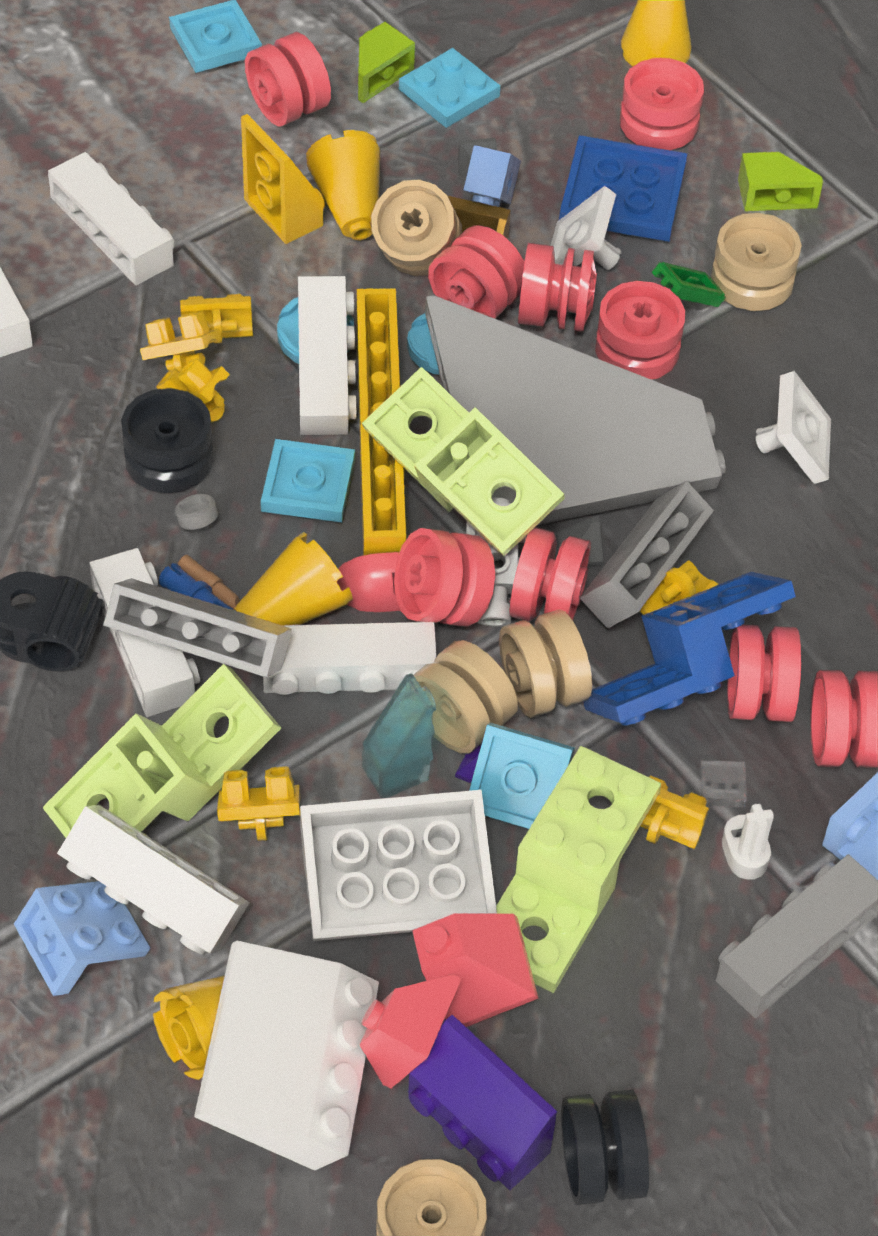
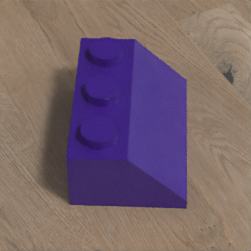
(482, 1105)

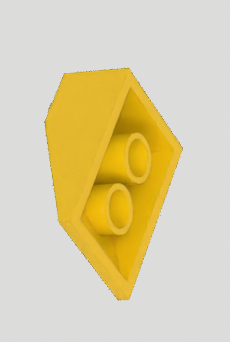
(277, 186)

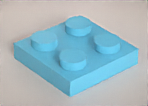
(214, 35)
(449, 87)
(308, 480)
(517, 773)

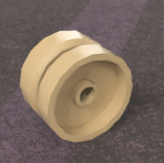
(397, 222)
(756, 261)
(546, 662)
(467, 694)
(431, 1201)

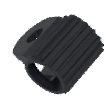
(54, 628)

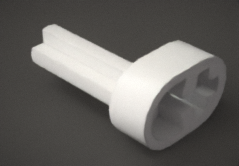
(751, 852)

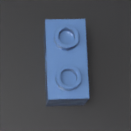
(491, 176)

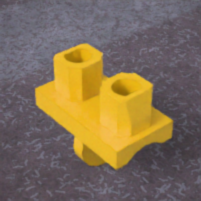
(228, 314)
(164, 343)
(200, 382)
(677, 585)
(258, 806)
(676, 817)

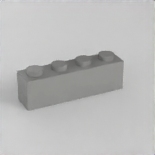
(646, 555)
(197, 627)
(799, 935)

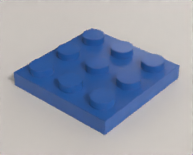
(642, 178)

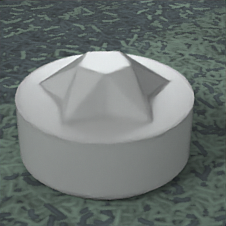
(196, 511)

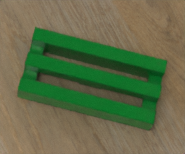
(689, 284)

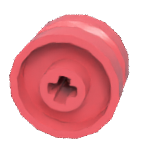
(287, 79)
(661, 103)
(478, 271)
(640, 328)
(444, 577)
(544, 577)
(764, 673)
(845, 718)

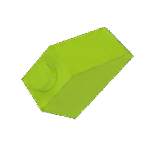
(383, 59)
(777, 183)

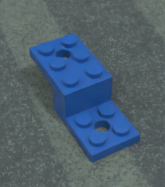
(688, 647)

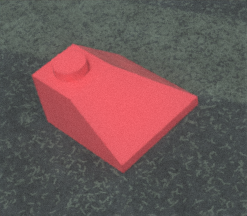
(487, 957)
(406, 1026)

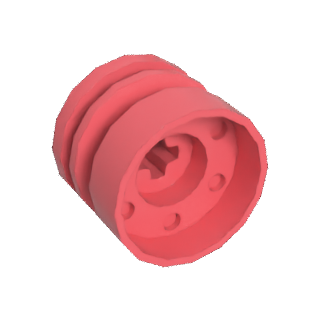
(556, 287)

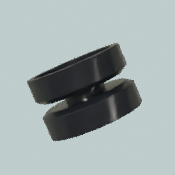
(167, 440)
(605, 1147)

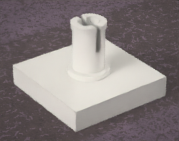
(586, 229)
(801, 428)

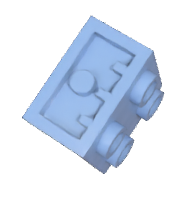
(855, 828)
(74, 928)

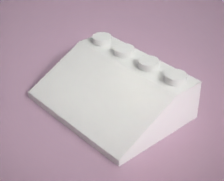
(395, 863)
(287, 1053)

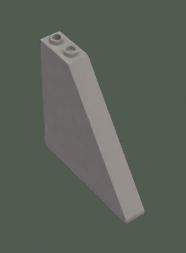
(580, 420)

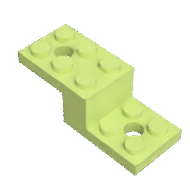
(463, 461)
(173, 764)
(573, 859)

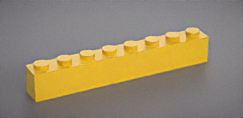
(377, 380)

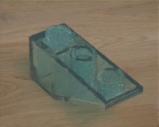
(399, 744)

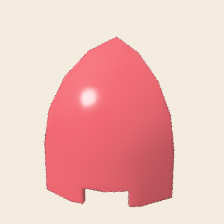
(371, 582)

